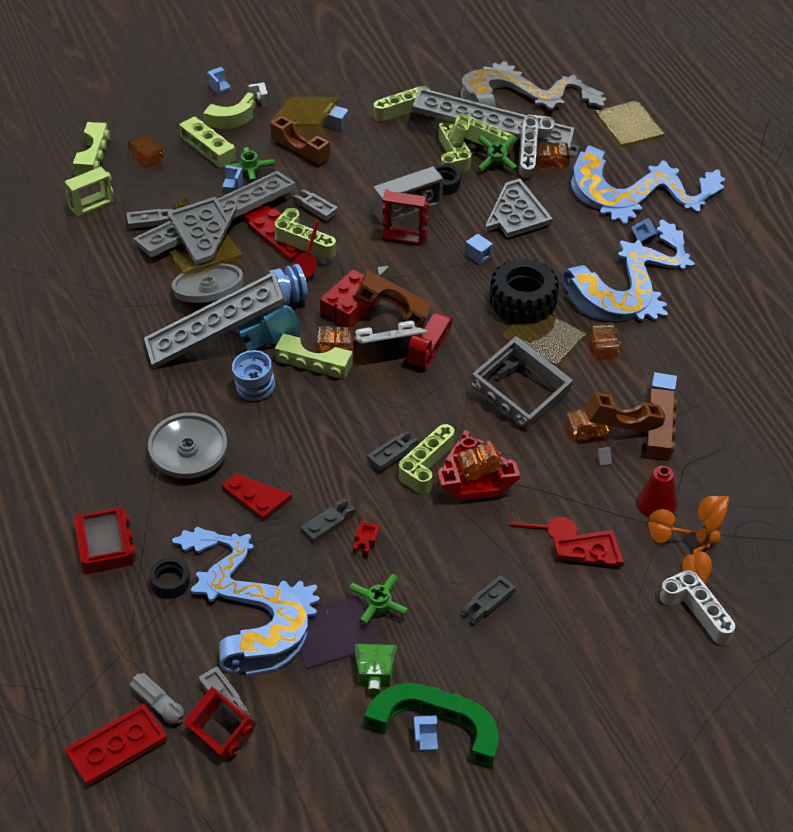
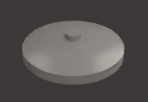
(208, 283)
(187, 445)

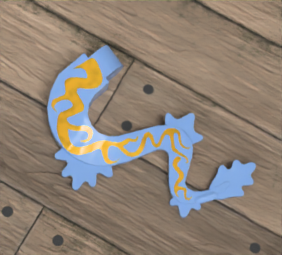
(620, 203)
(606, 304)
(259, 648)

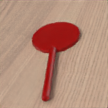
(306, 260)
(556, 528)

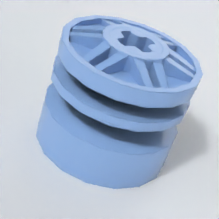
(292, 283)
(253, 375)

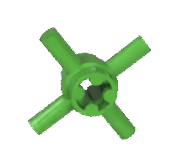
(494, 148)
(251, 164)
(378, 600)

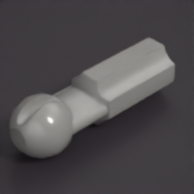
(157, 698)

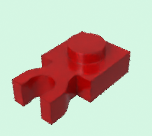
(365, 536)

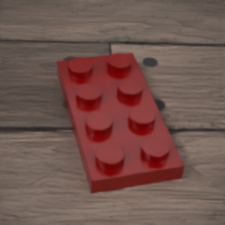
(115, 745)

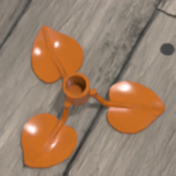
(713, 513)

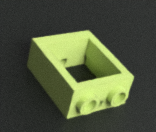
(91, 202)

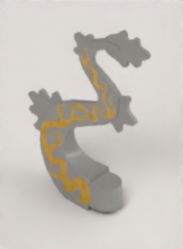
(479, 87)

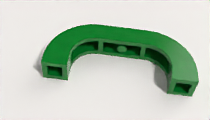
(440, 704)

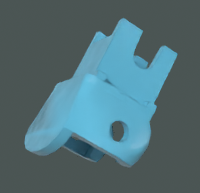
(270, 327)

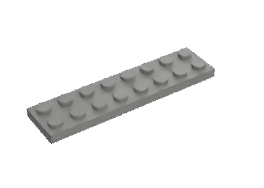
(214, 320)

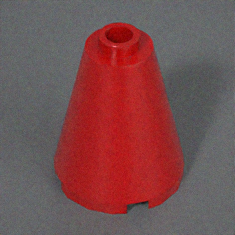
(658, 492)

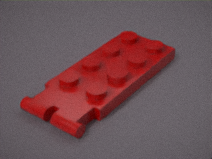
(262, 222)

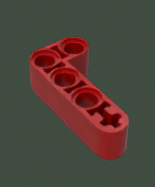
(424, 348)

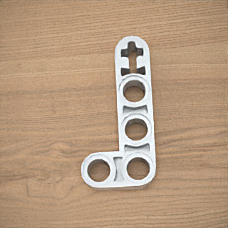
(531, 132)
(691, 589)

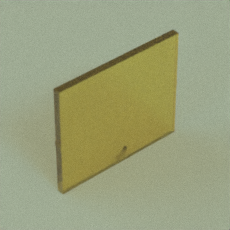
(307, 110)
(629, 123)
(226, 252)
(548, 337)

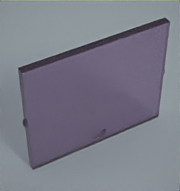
(335, 632)

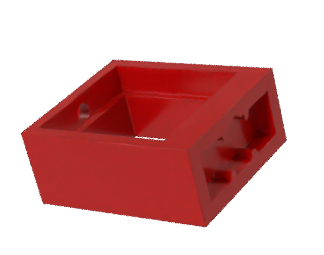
(205, 709)

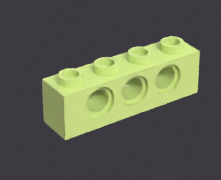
(207, 142)

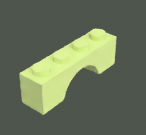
(95, 137)
(332, 363)

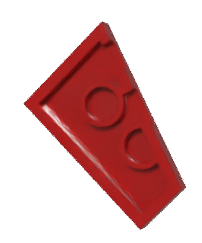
(255, 496)
(590, 548)

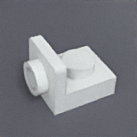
(260, 93)

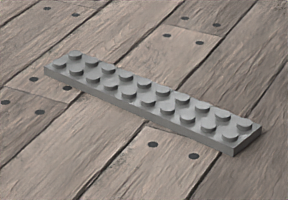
(448, 107)
(246, 198)

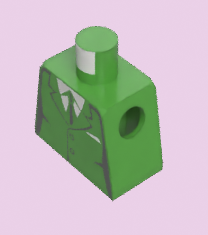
(375, 665)

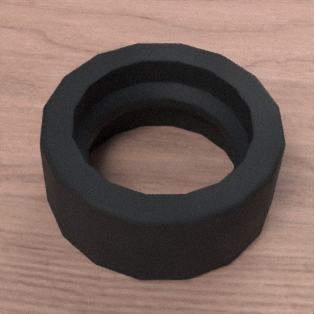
(450, 172)
(166, 565)

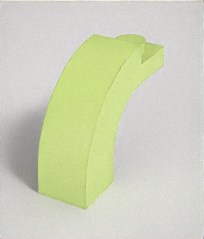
(230, 117)

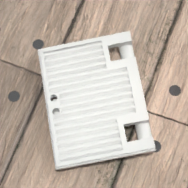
(389, 334)

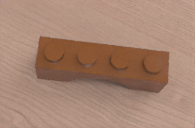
(285, 133)
(412, 307)
(642, 418)
(659, 441)

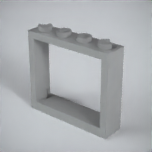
(537, 364)

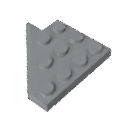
(517, 211)
(202, 227)

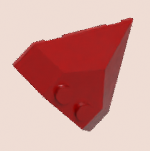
(488, 485)

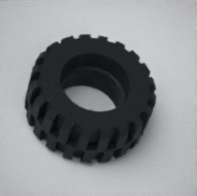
(524, 305)

